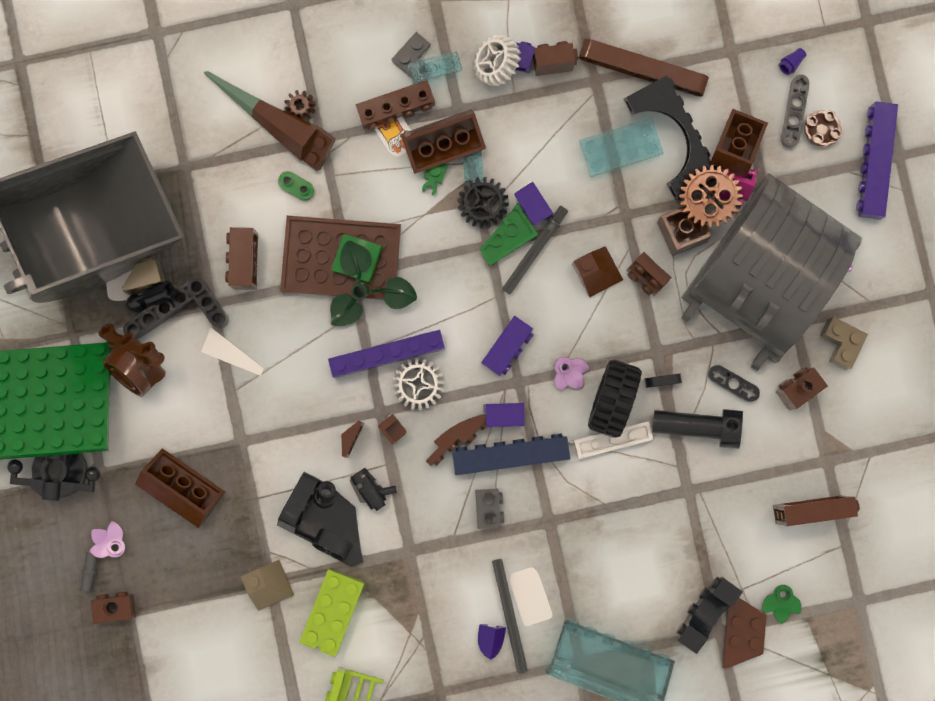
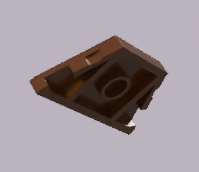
(743, 633)

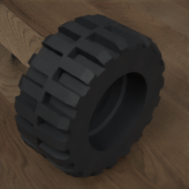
(614, 398)

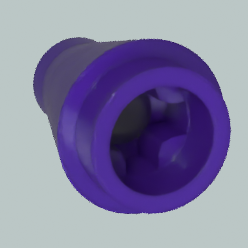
(791, 62)

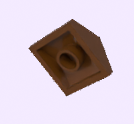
(349, 438)

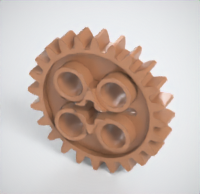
(698, 208)

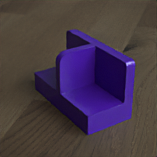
(533, 203)
(504, 414)

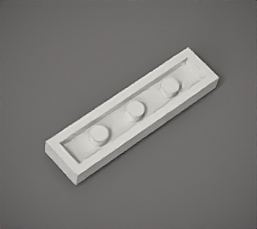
(603, 443)

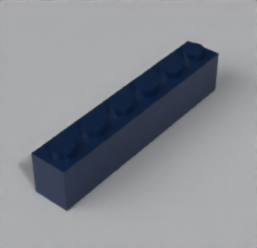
(511, 455)

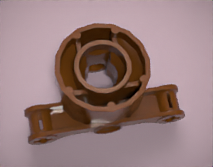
(132, 363)

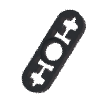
(743, 395)

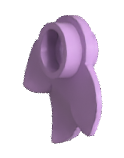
(572, 375)
(106, 539)

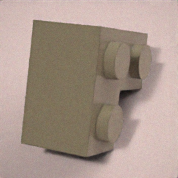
(848, 341)

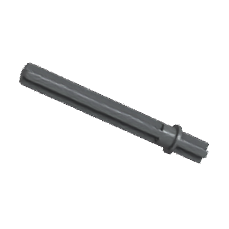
(535, 249)

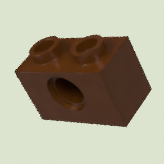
(125, 608)

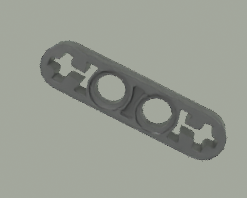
(791, 110)

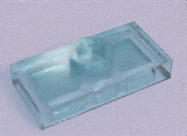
(473, 167)

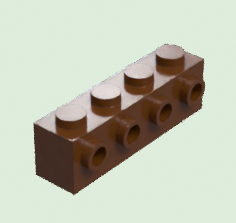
(395, 105)

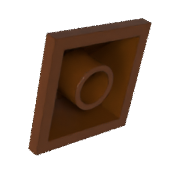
(597, 271)

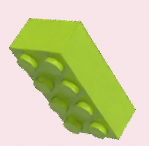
(332, 612)

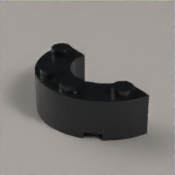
(706, 612)

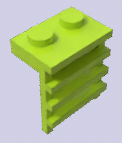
(341, 683)

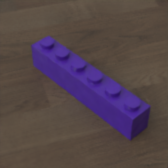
(877, 161)
(386, 354)

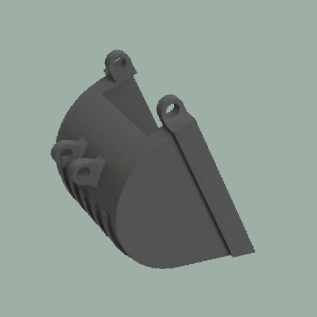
(83, 219)
(774, 268)

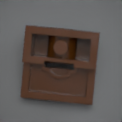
(657, 275)

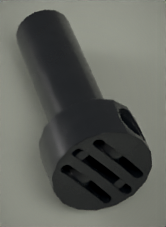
(701, 426)

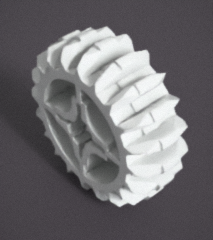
(501, 62)
(422, 367)

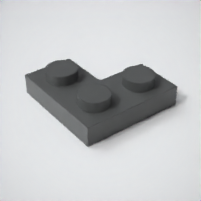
(411, 52)

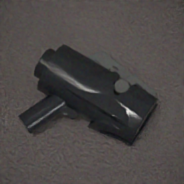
(369, 491)

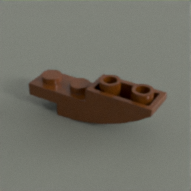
(463, 431)

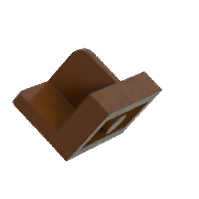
(392, 429)

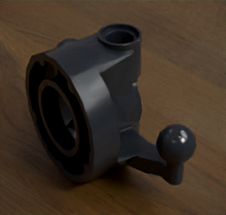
(71, 479)

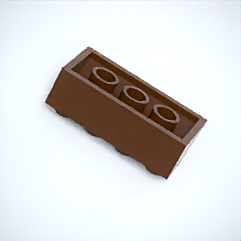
(443, 141)
(179, 487)

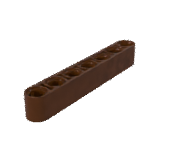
(642, 66)

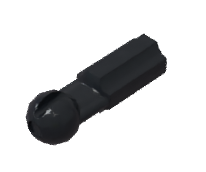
(151, 296)

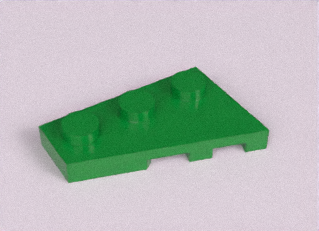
(509, 236)

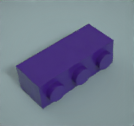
(508, 346)

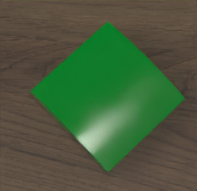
(374, 250)

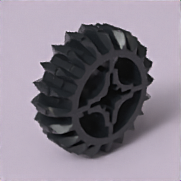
(476, 207)

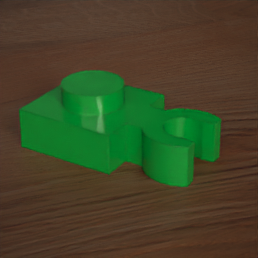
(434, 175)

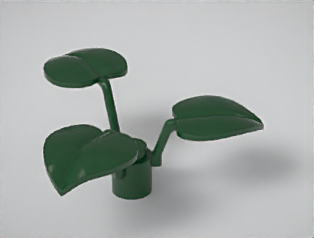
(344, 308)

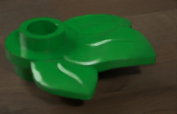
(782, 606)

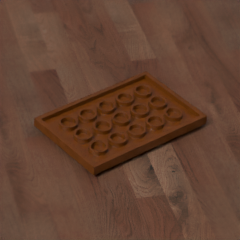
(312, 248)

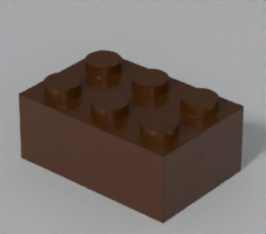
(739, 143)
(242, 258)

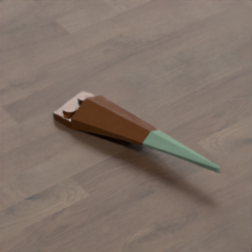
(297, 135)

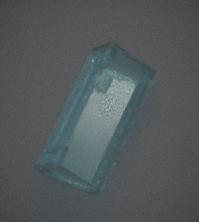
(609, 665)

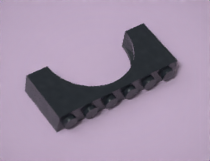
(663, 99)

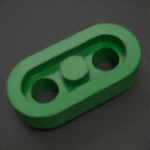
(295, 186)

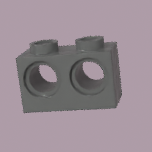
(483, 508)

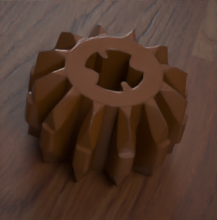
(305, 100)

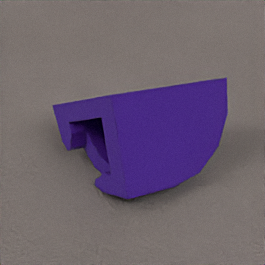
(490, 640)

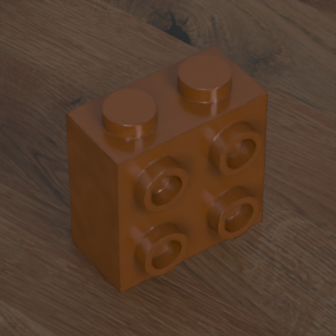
(554, 58)

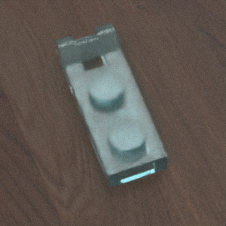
(435, 67)

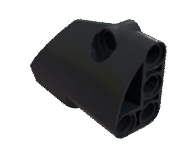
(323, 519)

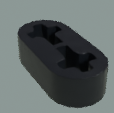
(663, 380)

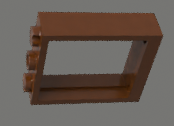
(816, 510)

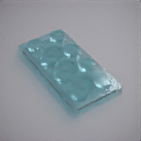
(621, 147)

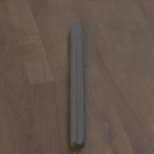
(509, 616)

